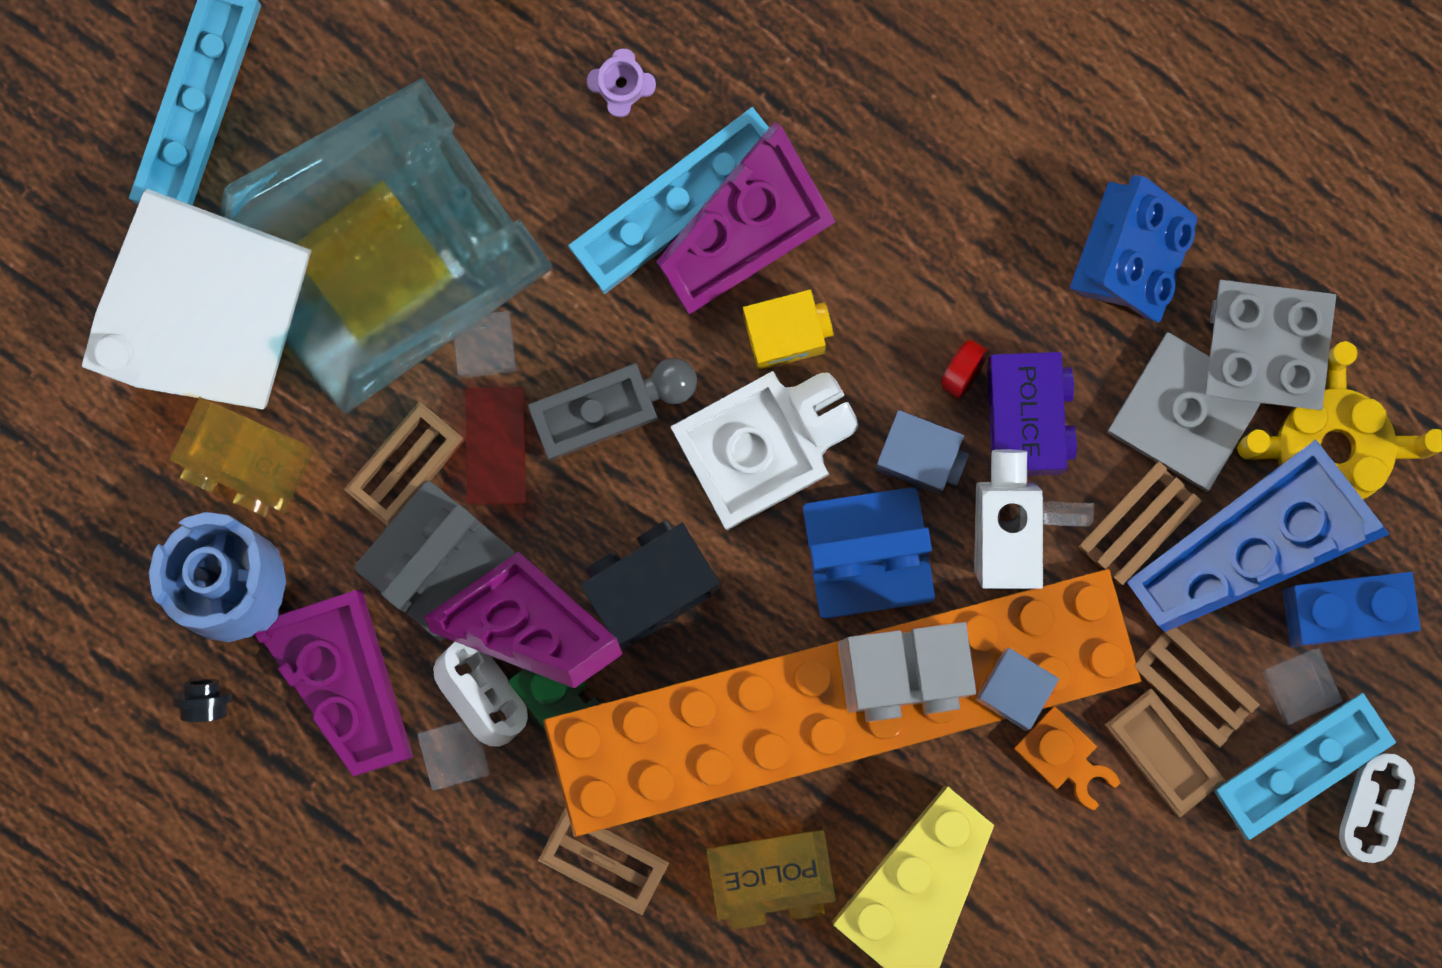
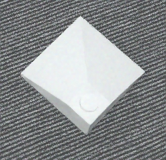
(196, 305)

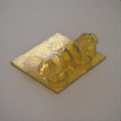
(371, 260)

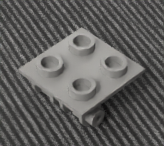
(1270, 344)

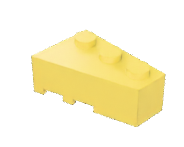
(919, 888)

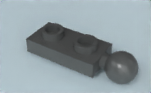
(609, 405)

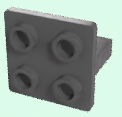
(430, 554)

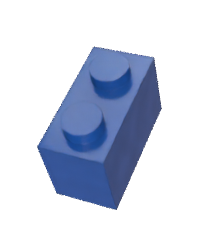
(1351, 609)

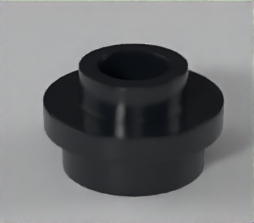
(202, 700)

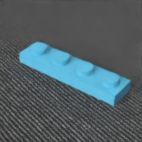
(196, 99)
(665, 206)

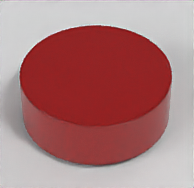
(964, 368)

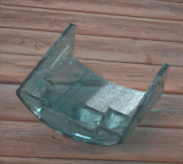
(414, 152)

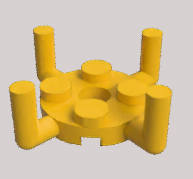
(1353, 415)

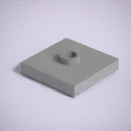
(1175, 421)

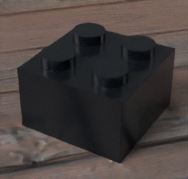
(650, 584)

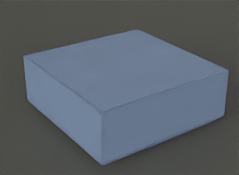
(1017, 689)

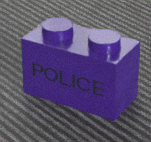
(1029, 409)

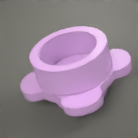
(621, 66)

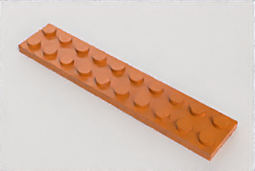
(792, 710)

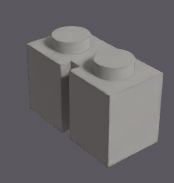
(907, 669)

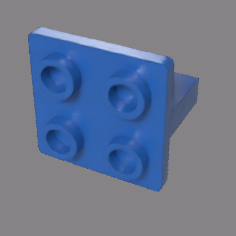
(1135, 248)
(869, 552)

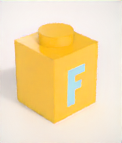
(787, 329)

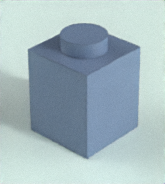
(922, 454)

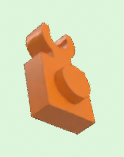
(1060, 752)

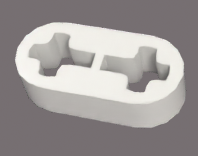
(480, 694)
(1390, 812)

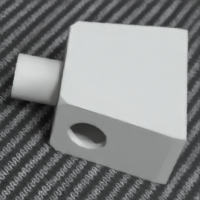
(1012, 550)

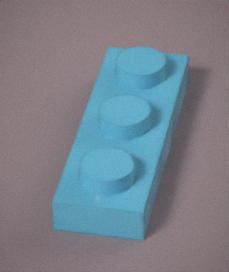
(1304, 766)

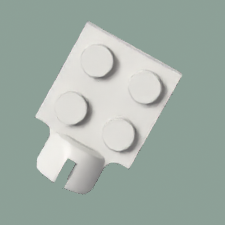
(764, 443)

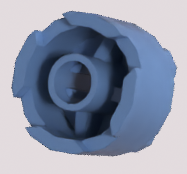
(222, 548)

